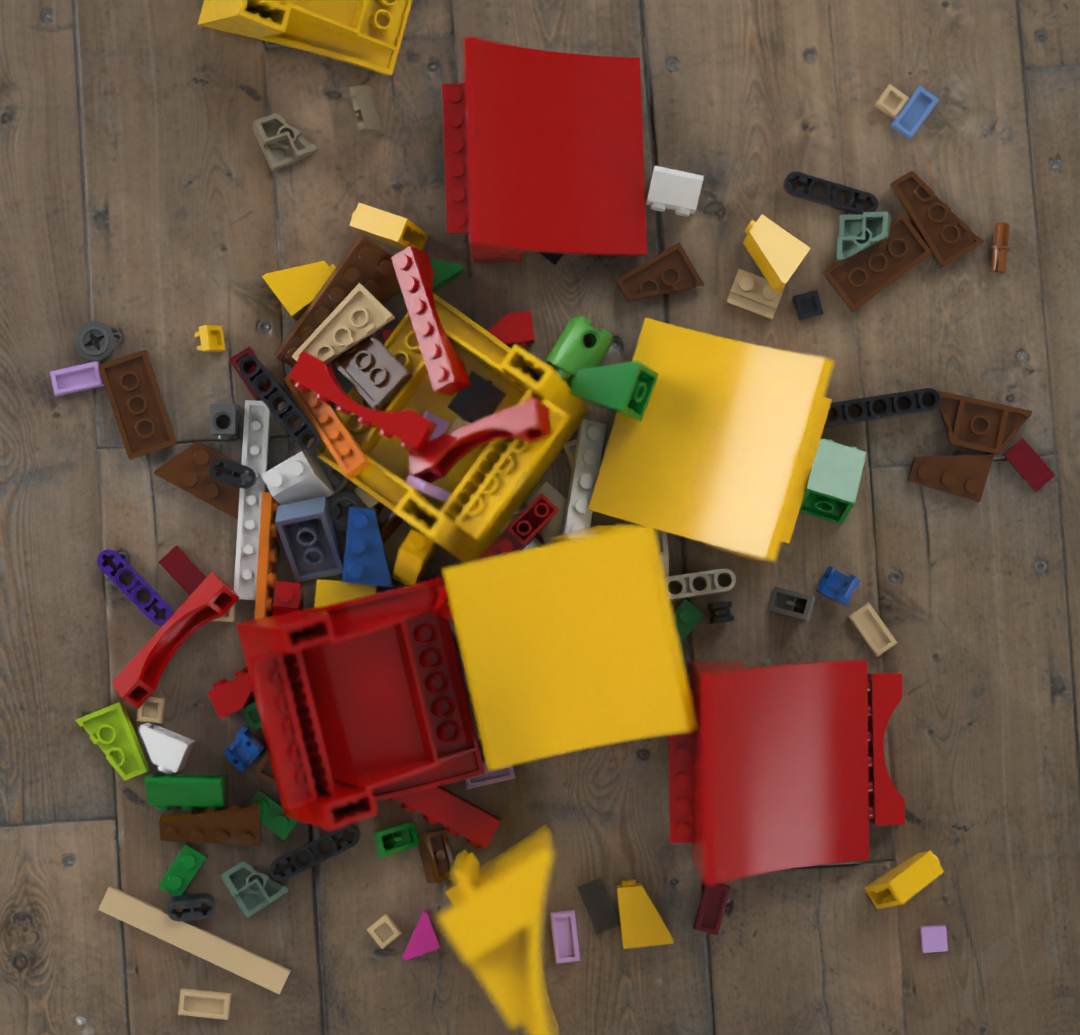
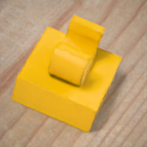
(211, 338)

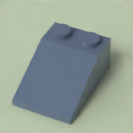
(309, 538)

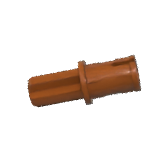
(1000, 247)

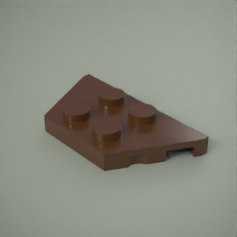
(980, 423)
(191, 473)

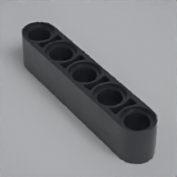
(272, 400)
(889, 403)

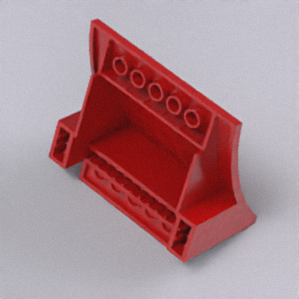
(544, 153)
(360, 703)
(772, 768)

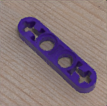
(133, 589)

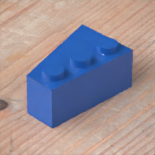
(364, 550)

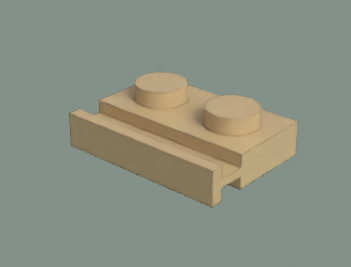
(753, 295)

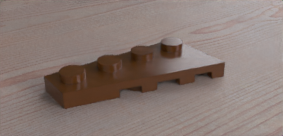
(934, 220)

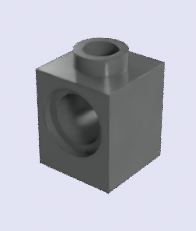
(218, 411)

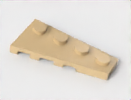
(346, 326)

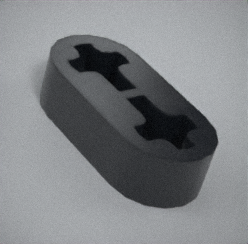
(234, 467)
(191, 907)

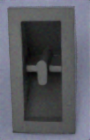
(791, 603)

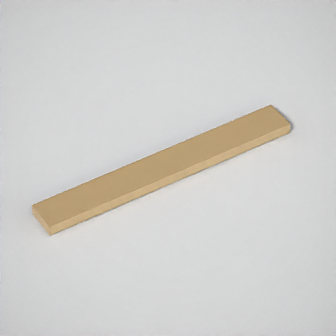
(194, 940)

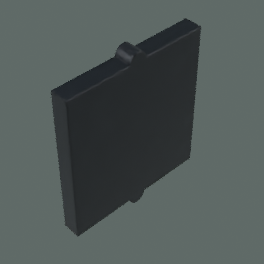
(476, 400)

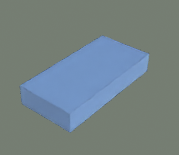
(914, 112)

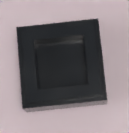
(807, 305)

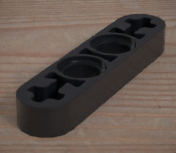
(829, 198)
(314, 851)

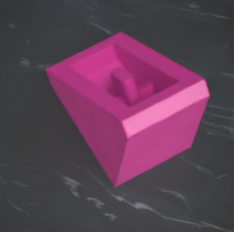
(423, 938)

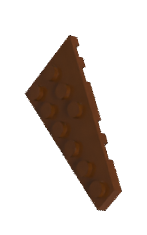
(362, 264)

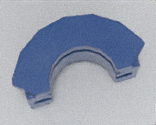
(837, 586)
(244, 749)

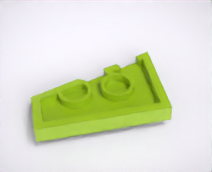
(116, 737)

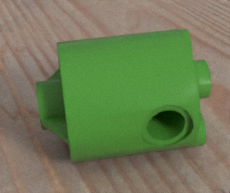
(571, 354)

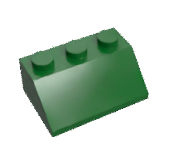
(187, 791)

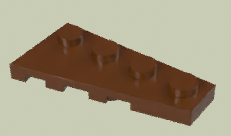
(230, 826)

